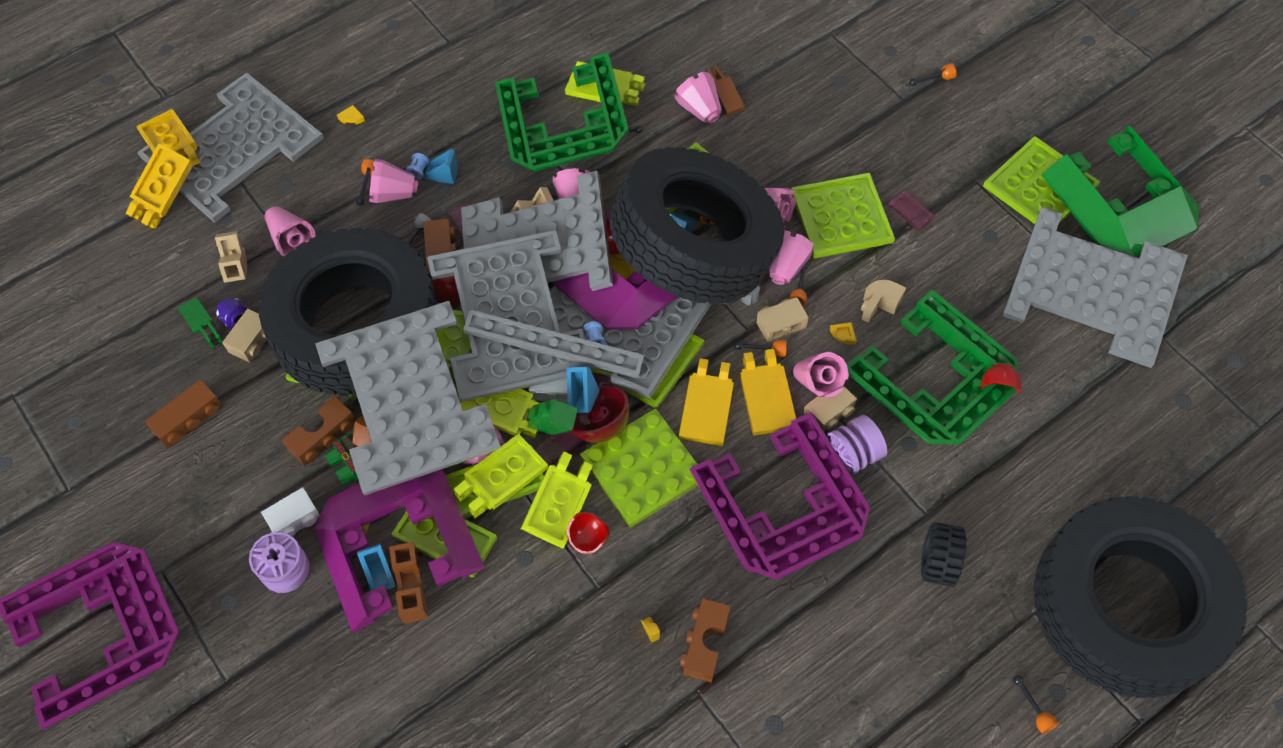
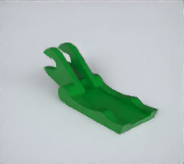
(198, 319)

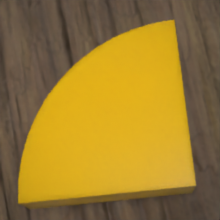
(350, 115)
(843, 333)
(651, 629)

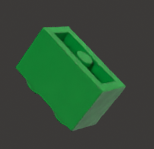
(552, 417)

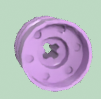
(858, 443)
(287, 571)

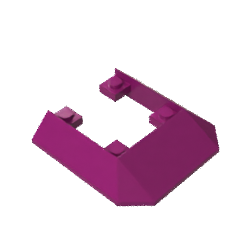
(618, 307)
(836, 502)
(342, 535)
(107, 574)

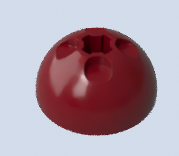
(606, 417)

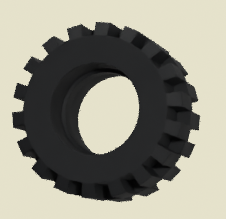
(943, 554)

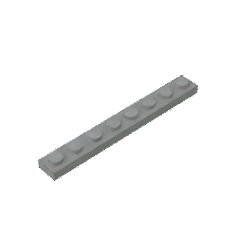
(553, 343)

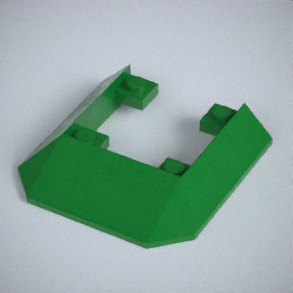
(531, 144)
(1110, 225)
(967, 404)

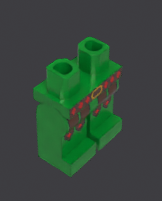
(341, 454)

